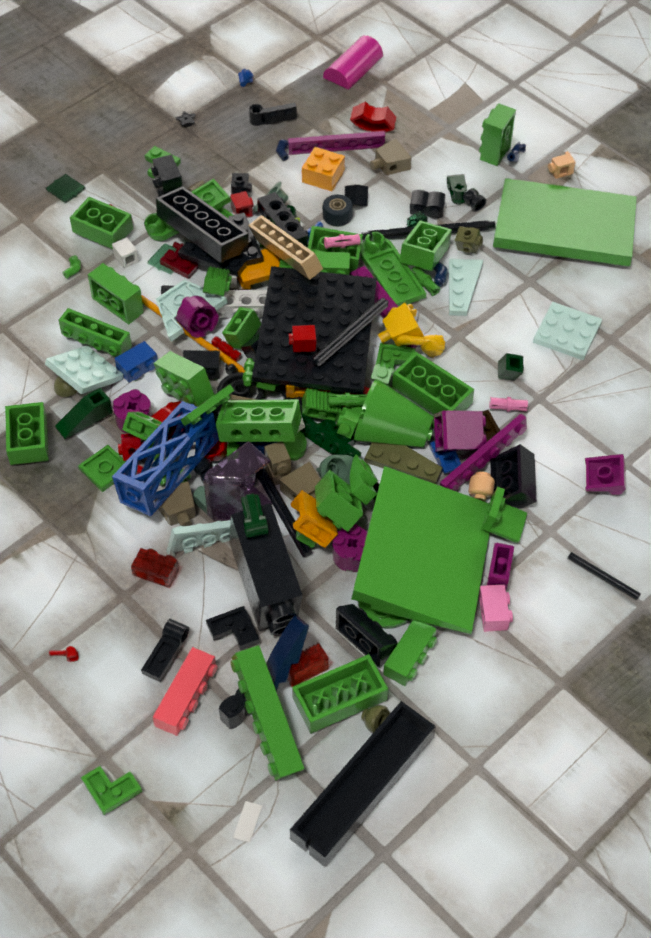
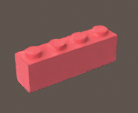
(185, 691)

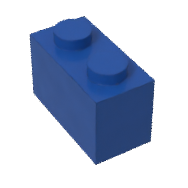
(136, 361)

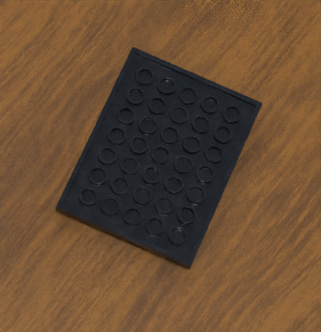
(331, 305)

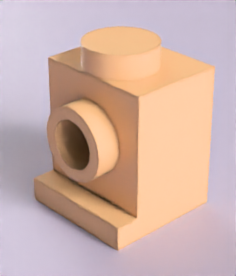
(562, 165)

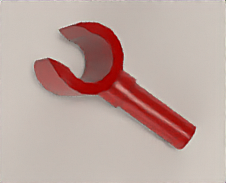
(70, 653)

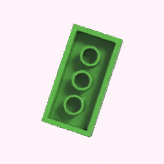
(431, 385)

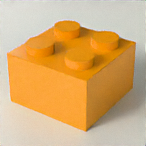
(323, 169)

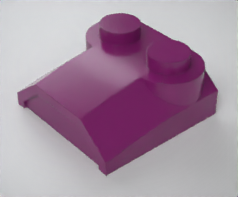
(606, 474)

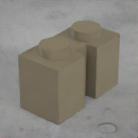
(279, 461)

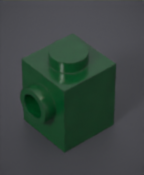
(510, 366)

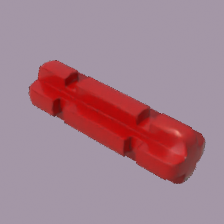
(226, 348)

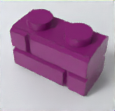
(500, 564)

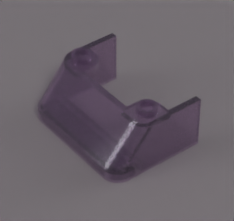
(232, 480)

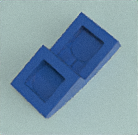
(447, 460)

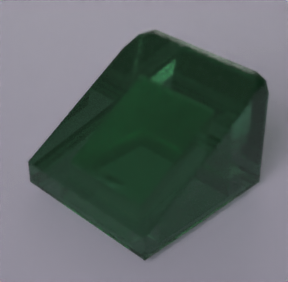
(413, 220)

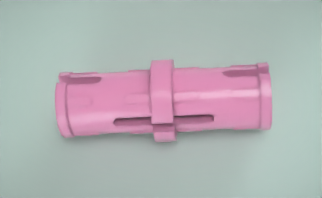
(331, 242)
(508, 404)

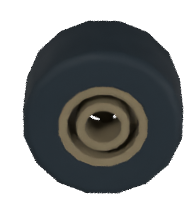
(337, 210)

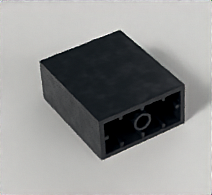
(266, 573)

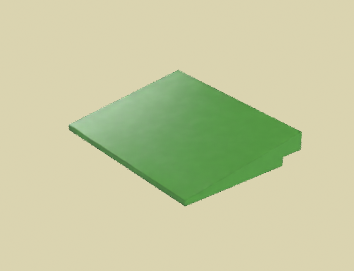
(566, 222)
(423, 553)

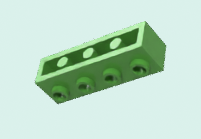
(94, 333)

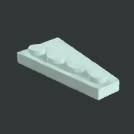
(462, 284)
(196, 535)

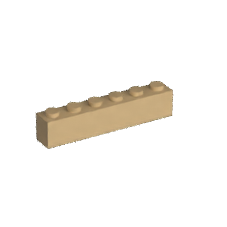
(286, 247)

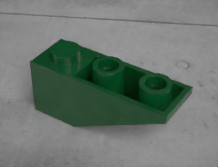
(85, 413)

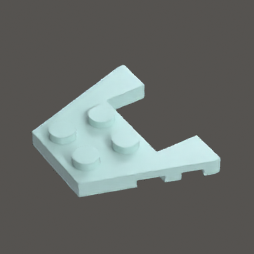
(172, 299)

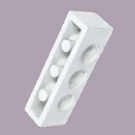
(243, 298)

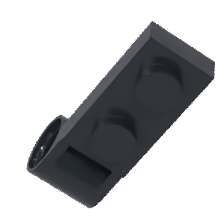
(270, 115)
(167, 648)

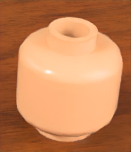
(481, 486)

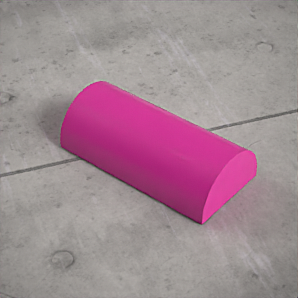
(354, 62)

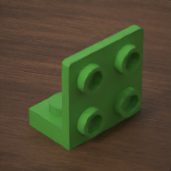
(503, 518)

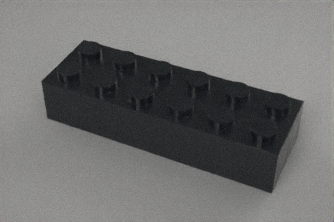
(202, 224)

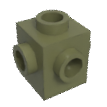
(468, 239)

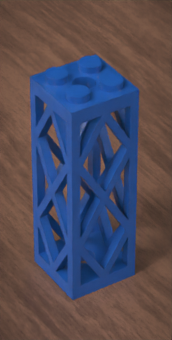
(135, 490)

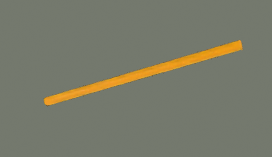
(201, 341)

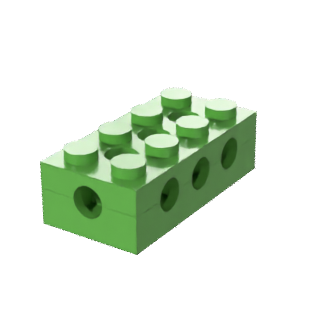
(259, 420)

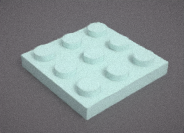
(567, 330)
(84, 369)

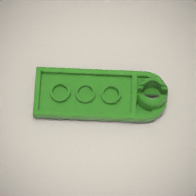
(210, 193)
(385, 265)

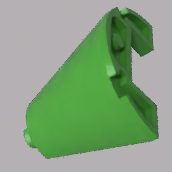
(393, 419)

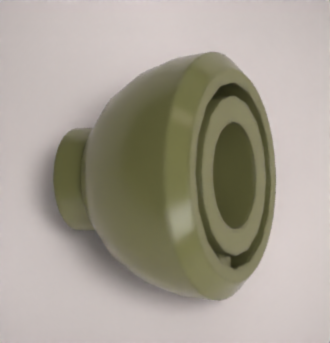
(63, 389)
(374, 717)

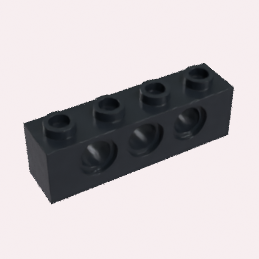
(275, 210)

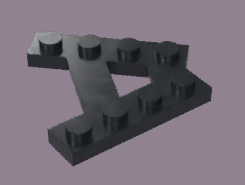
(235, 265)

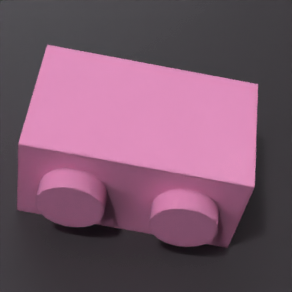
(494, 608)

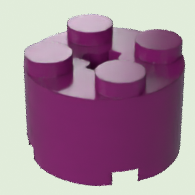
(197, 316)
(130, 402)
(348, 548)

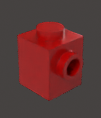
(242, 204)
(303, 338)

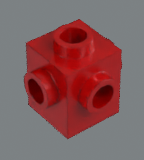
(128, 441)

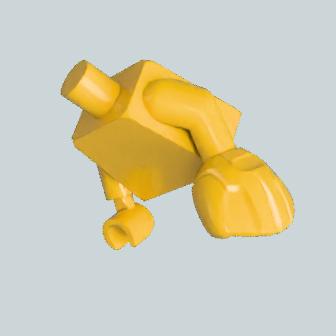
(404, 330)

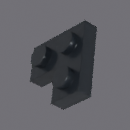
(234, 622)

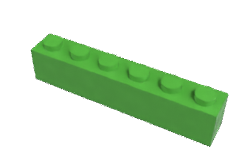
(267, 713)

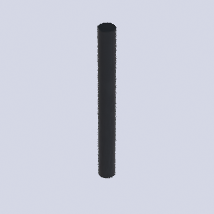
(604, 576)

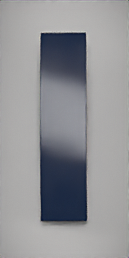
(287, 650)

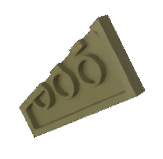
(403, 460)

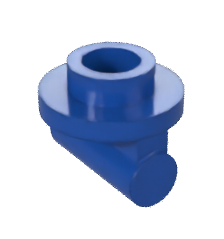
(245, 77)

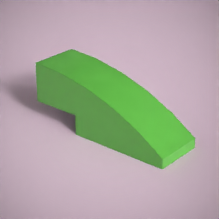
(362, 480)

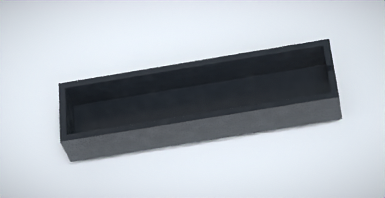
(362, 783)

